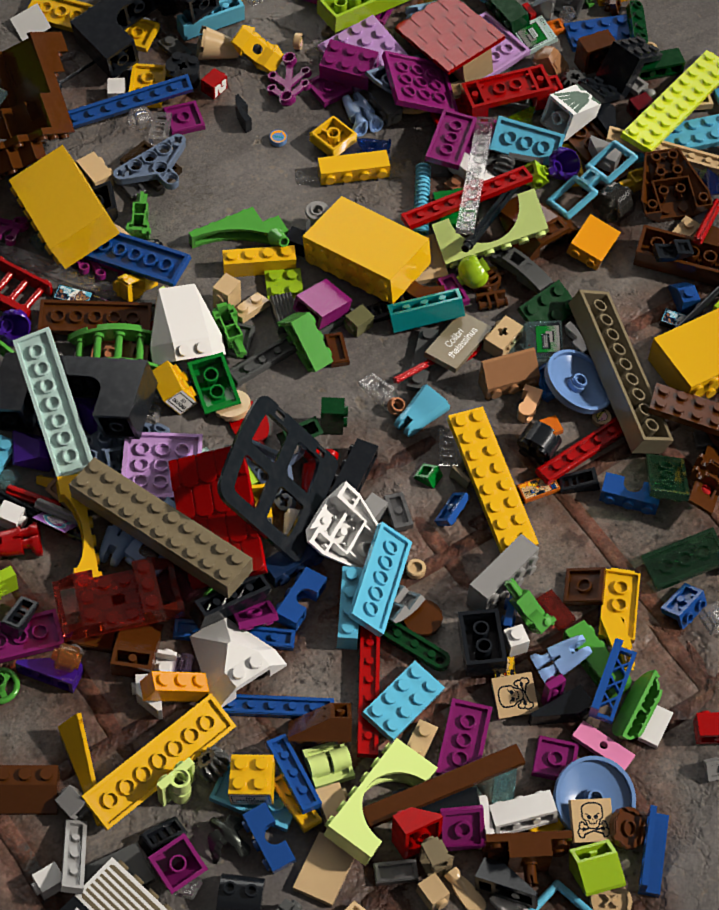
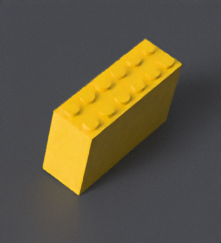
(63, 207)
(367, 249)
(690, 356)

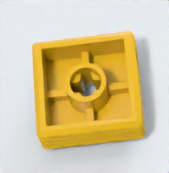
(333, 137)

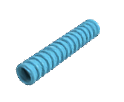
(422, 192)

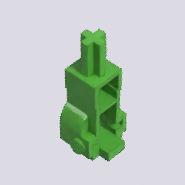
(140, 215)
(231, 332)
(528, 608)

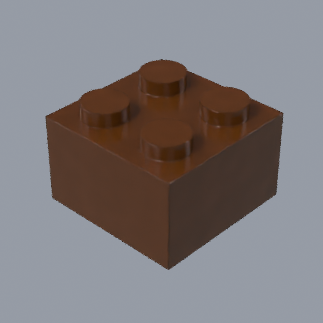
(592, 51)

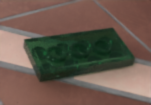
(667, 477)
(682, 559)

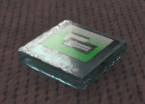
(544, 337)

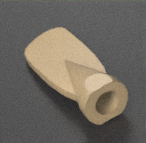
(465, 891)

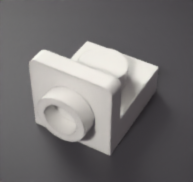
(166, 660)

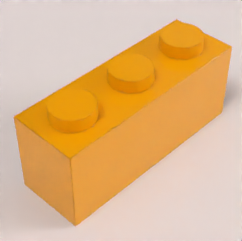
(174, 686)

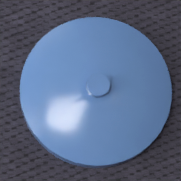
(576, 382)
(592, 779)

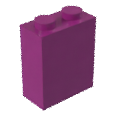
(323, 302)

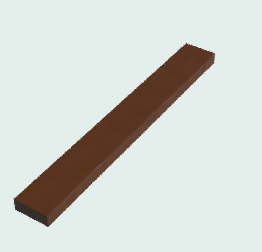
(444, 785)

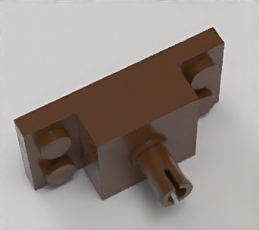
(527, 850)

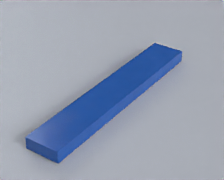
(275, 637)
(273, 706)

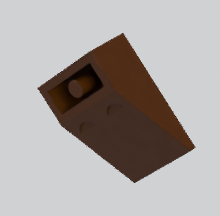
(136, 650)
(323, 725)

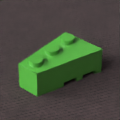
(307, 339)

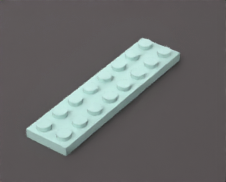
(53, 402)

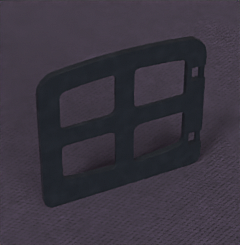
(295, 542)

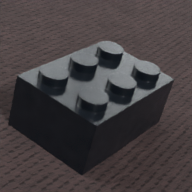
(482, 642)

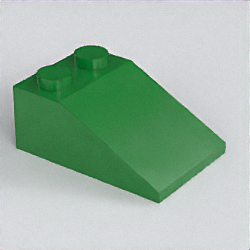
(213, 383)

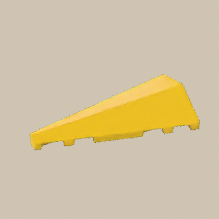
(76, 745)

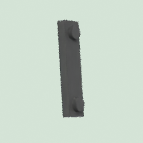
(425, 339)

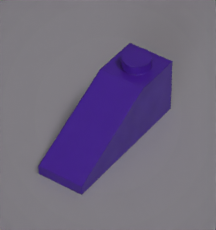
(44, 671)

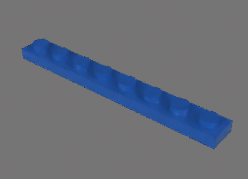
(125, 102)

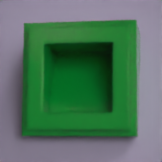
(429, 475)

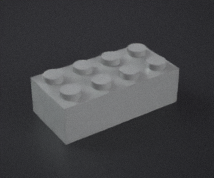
(514, 562)

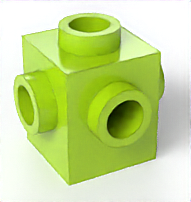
(539, 173)

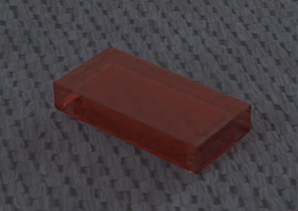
(555, 607)

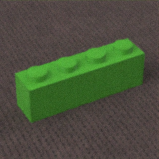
(597, 660)

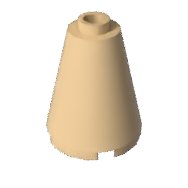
(214, 45)

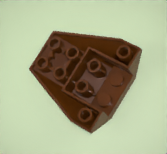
(672, 187)
(556, 223)

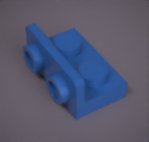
(685, 604)

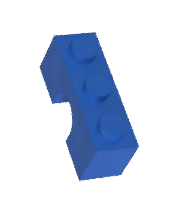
(615, 493)
(307, 585)
(276, 855)

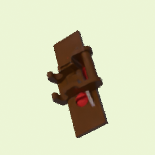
(706, 480)

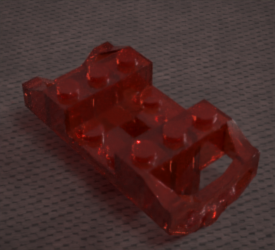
(118, 599)

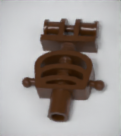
(490, 291)

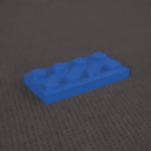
(616, 25)

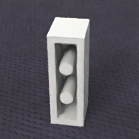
(524, 812)

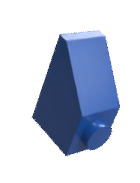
(684, 296)

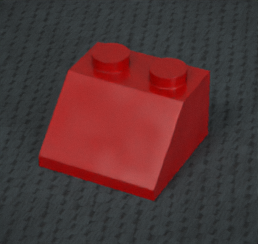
(412, 827)

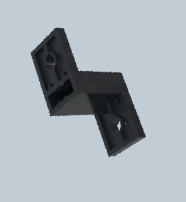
(620, 69)

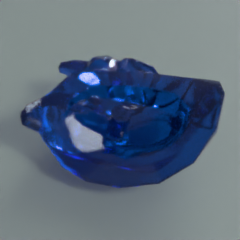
(370, 145)

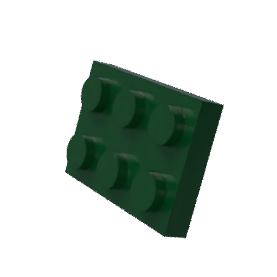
(548, 305)

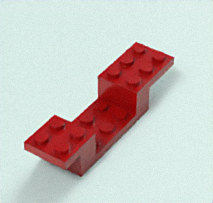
(505, 88)

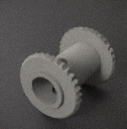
(313, 214)

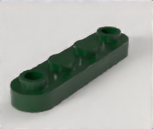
(636, 20)
(416, 646)

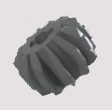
(571, 77)
(503, 164)
(212, 764)

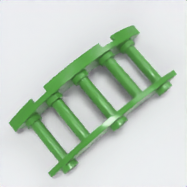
(112, 331)

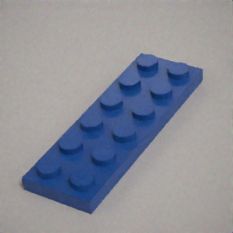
(142, 258)

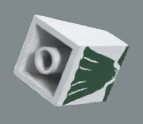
(569, 110)

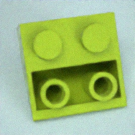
(596, 867)

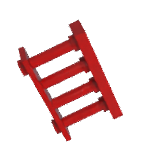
(26, 278)

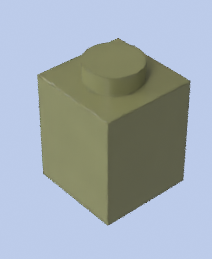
(359, 321)

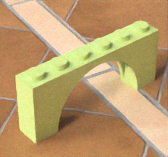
(528, 225)
(349, 826)

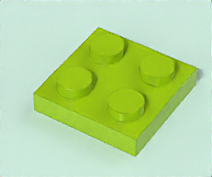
(283, 282)

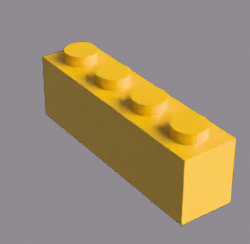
(353, 167)
(257, 260)

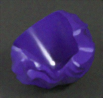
(563, 163)
(14, 325)

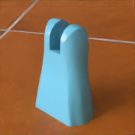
(423, 409)

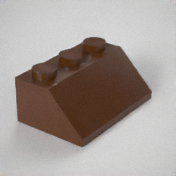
(29, 789)

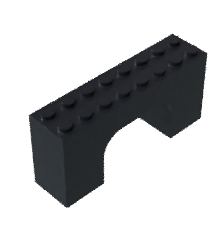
(103, 34)
(121, 385)

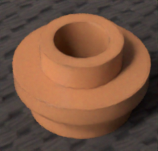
(399, 402)

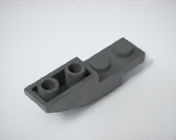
(524, 268)

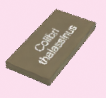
(457, 342)

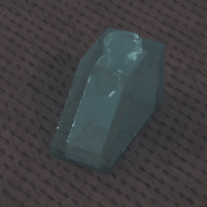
(504, 786)

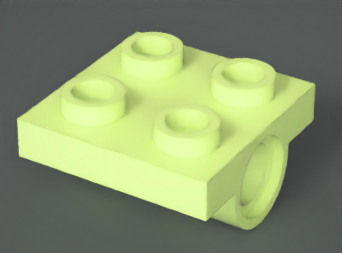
(328, 764)
(177, 784)

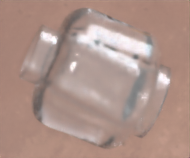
(140, 118)

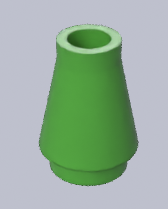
(278, 238)

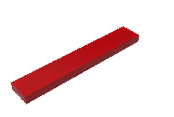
(580, 452)

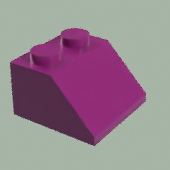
(177, 863)

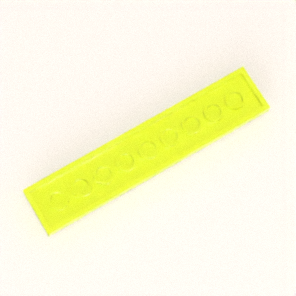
(674, 104)

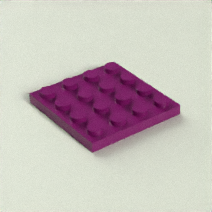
(418, 83)

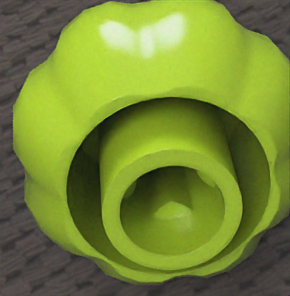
(473, 272)

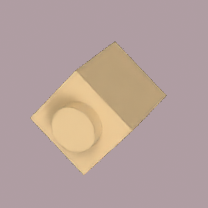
(433, 892)

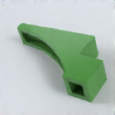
(240, 226)

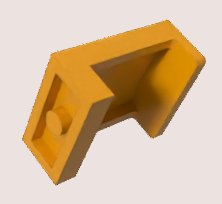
(593, 242)

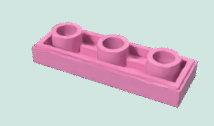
(593, 740)

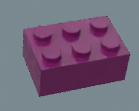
(348, 64)

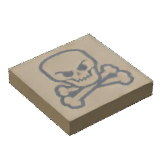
(514, 695)
(590, 820)

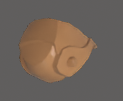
(551, 59)

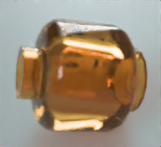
(66, 657)

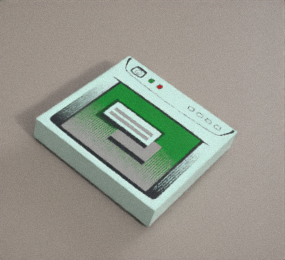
(537, 35)

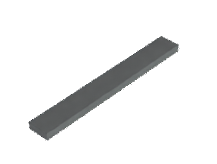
(272, 355)

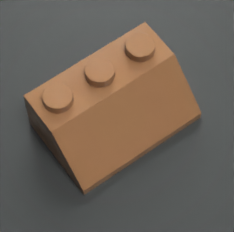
(509, 373)

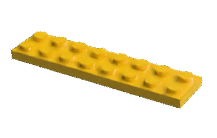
(61, 12)
(490, 477)
(138, 775)

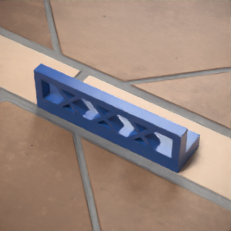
(606, 677)
(294, 774)
(653, 853)

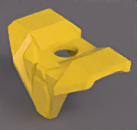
(270, 56)

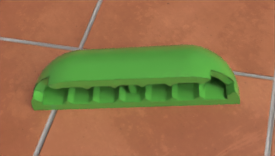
(638, 707)

